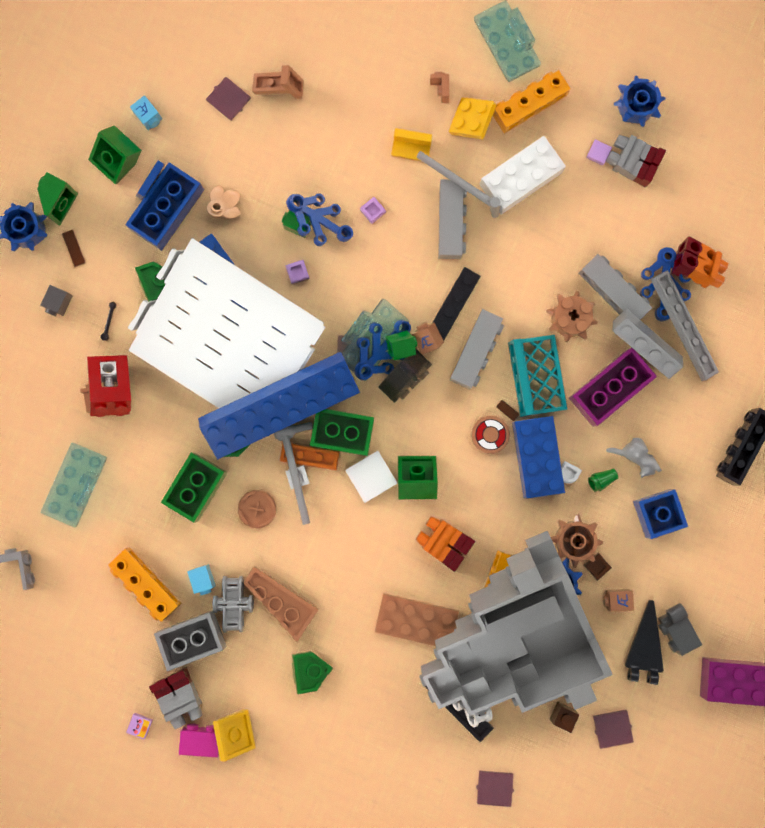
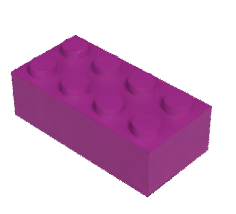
(612, 387)
(733, 681)

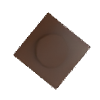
(564, 717)

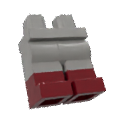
(637, 159)
(177, 696)

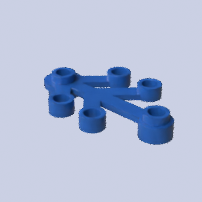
(316, 217)
(666, 265)
(379, 351)

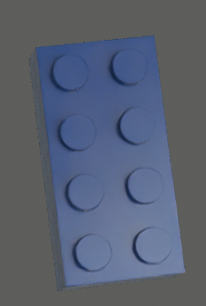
(165, 206)
(538, 457)

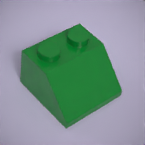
(114, 153)
(55, 197)
(417, 477)

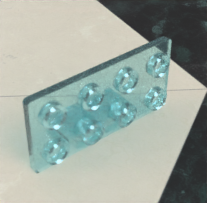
(508, 39)
(383, 314)
(73, 484)

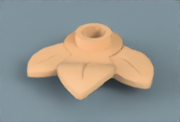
(226, 202)

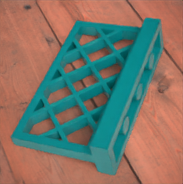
(522, 380)

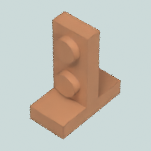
(279, 82)

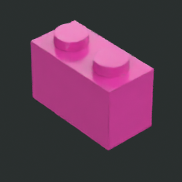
(198, 741)

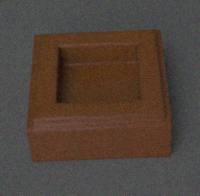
(598, 567)

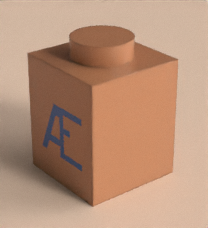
(427, 337)
(619, 600)

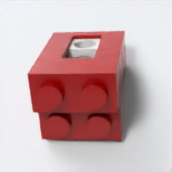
(109, 399)

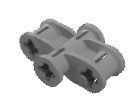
(233, 604)

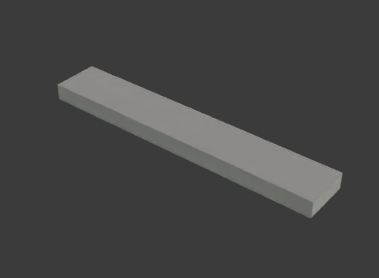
(684, 325)

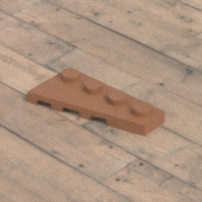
(285, 605)

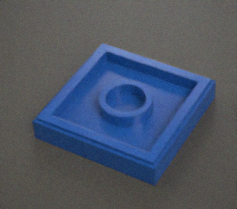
(149, 180)

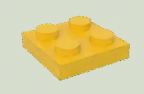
(472, 118)
(234, 735)

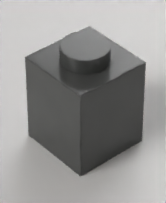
(56, 301)

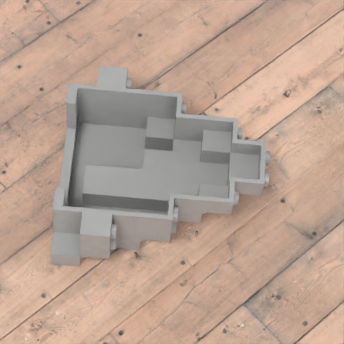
(520, 640)

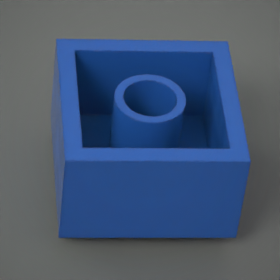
(660, 513)

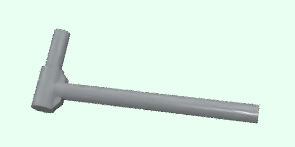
(494, 202)
(285, 436)

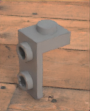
(24, 564)

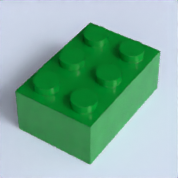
(342, 432)
(194, 487)

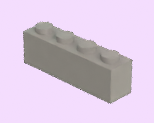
(451, 220)
(613, 288)
(647, 343)
(476, 349)

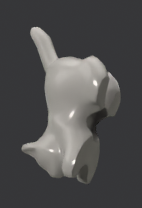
(638, 453)

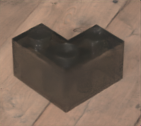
(404, 376)

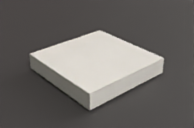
(371, 476)

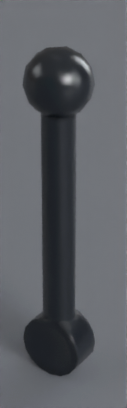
(104, 336)

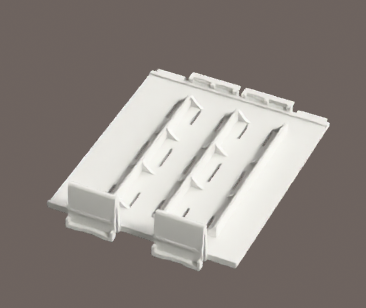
(224, 284)

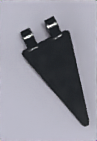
(646, 648)

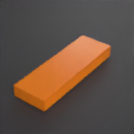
(313, 456)

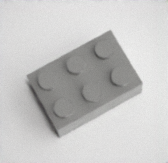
(190, 640)

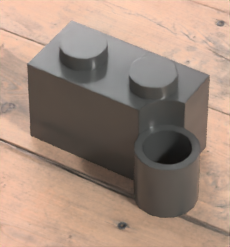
(679, 630)

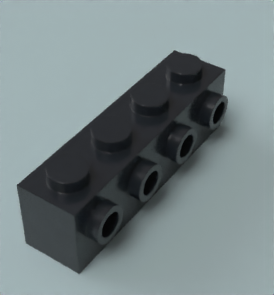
(744, 449)

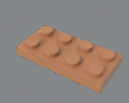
(414, 619)

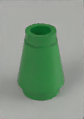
(601, 480)

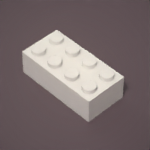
(523, 174)

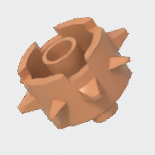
(562, 322)
(584, 548)

